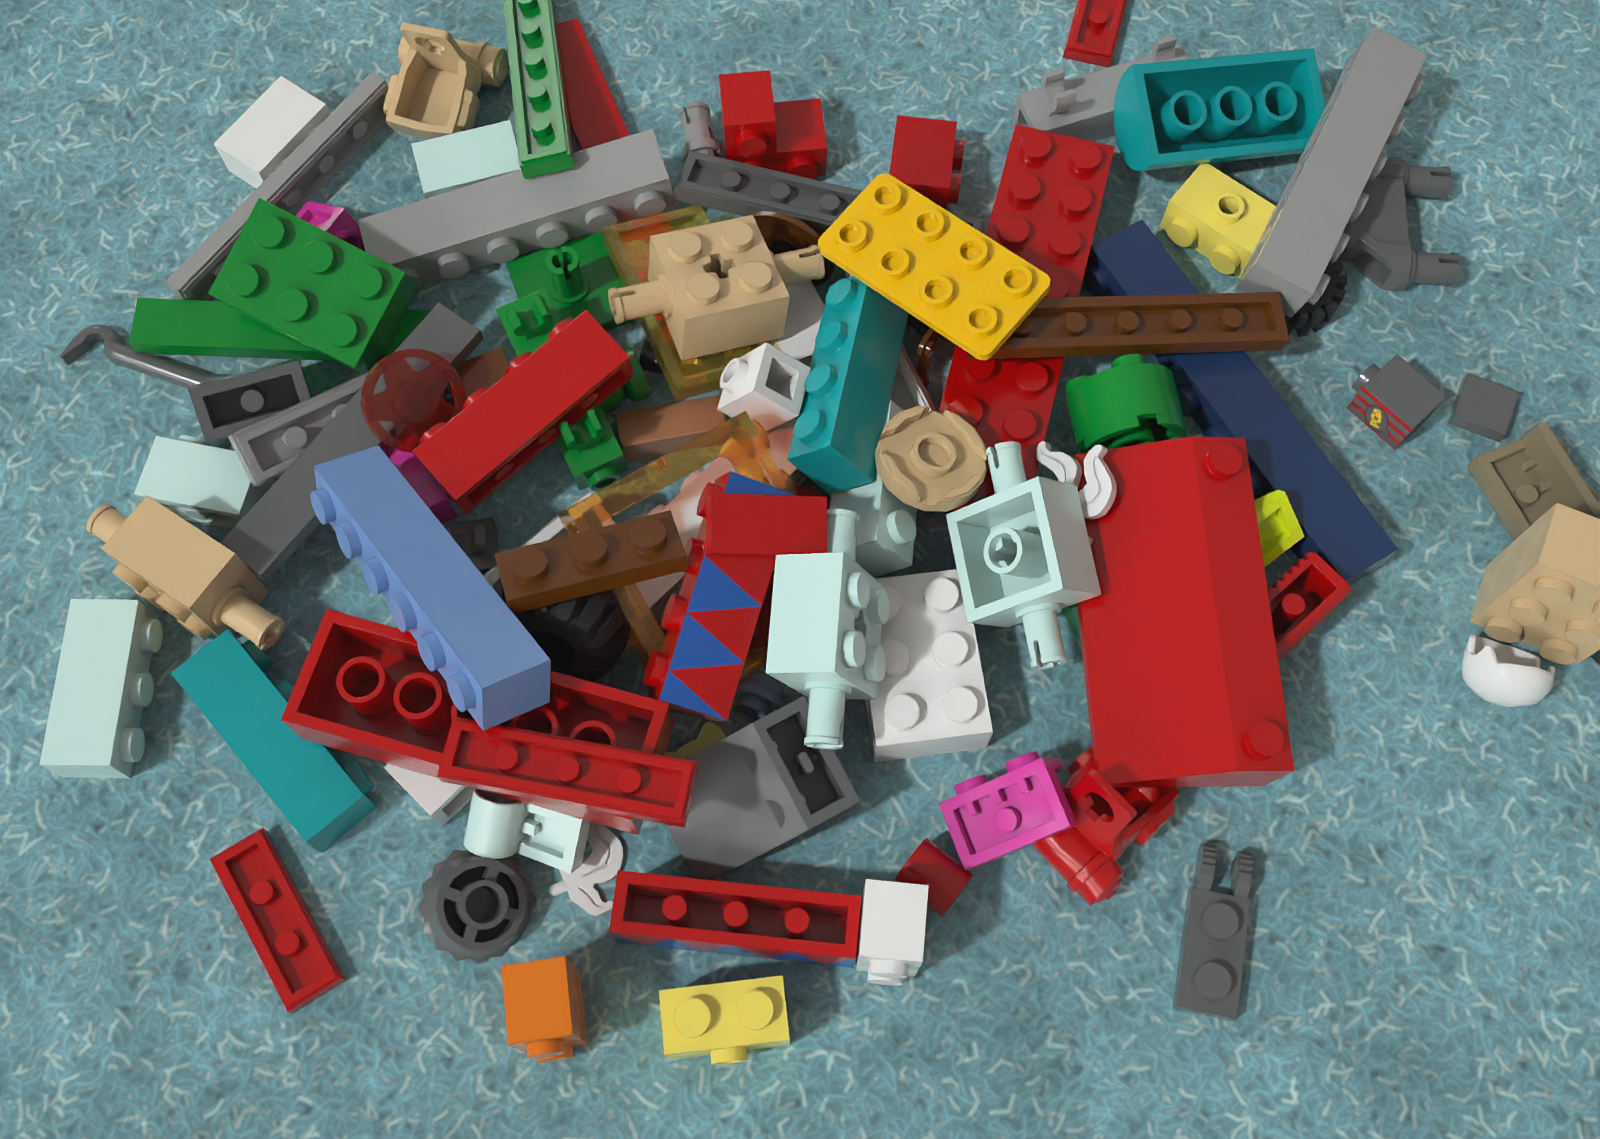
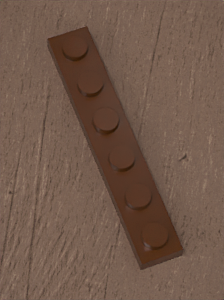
(1149, 325)

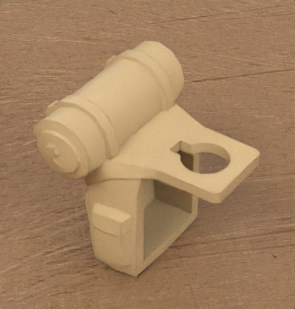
(440, 82)

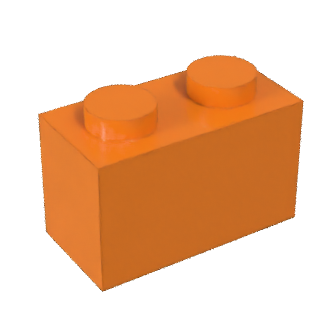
(544, 1008)

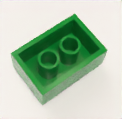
(313, 287)

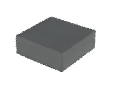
(1483, 407)

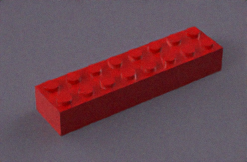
(1049, 219)

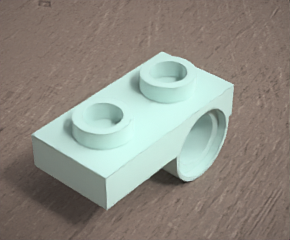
(505, 826)

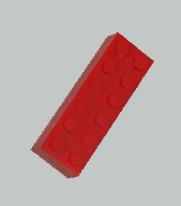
(379, 701)

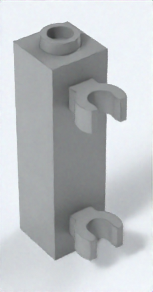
(1085, 103)

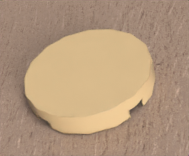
(931, 459)

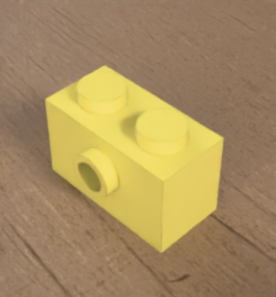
(1217, 219)
(724, 1019)

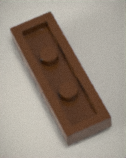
(591, 562)

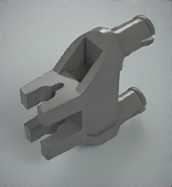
(1380, 233)

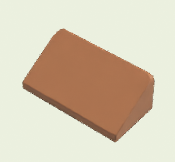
(665, 427)

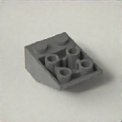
(759, 793)

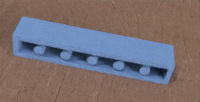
(432, 588)

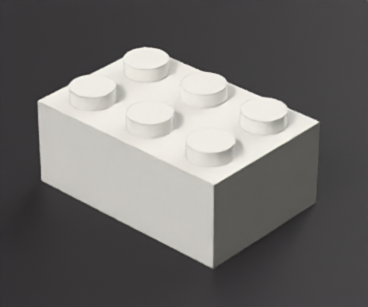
(933, 674)

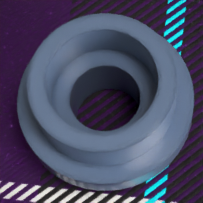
(758, 695)

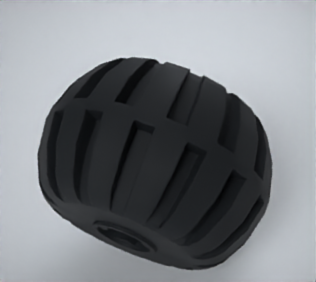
(578, 634)

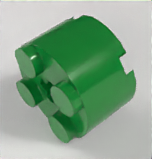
(1125, 405)

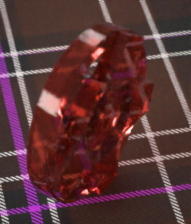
(410, 397)

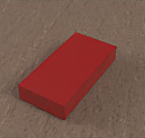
(765, 525)

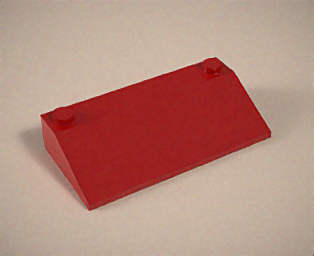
(1184, 625)

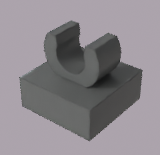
(477, 541)

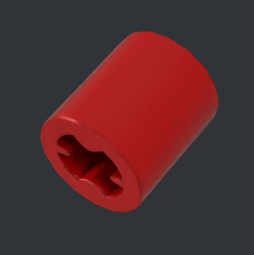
(940, 871)

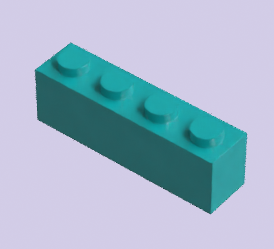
(848, 387)
(246, 709)

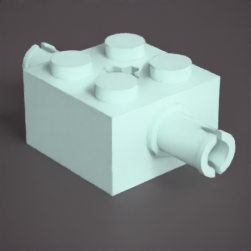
(1023, 554)
(828, 629)

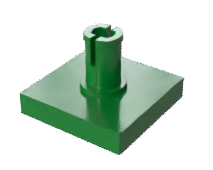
(573, 276)

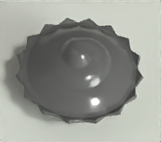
(462, 896)

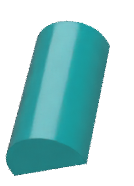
(1217, 109)

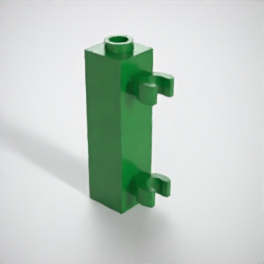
(590, 444)

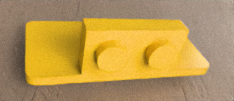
(934, 266)

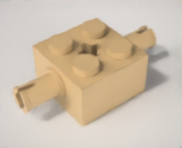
(717, 286)
(185, 572)

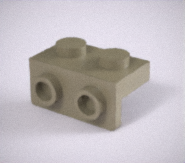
(1531, 477)

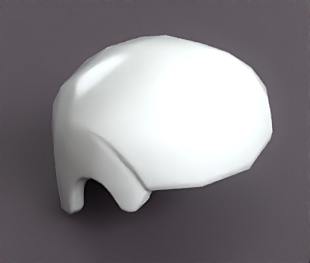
(1504, 673)

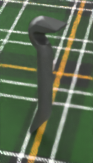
(126, 357)

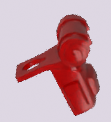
(1106, 826)

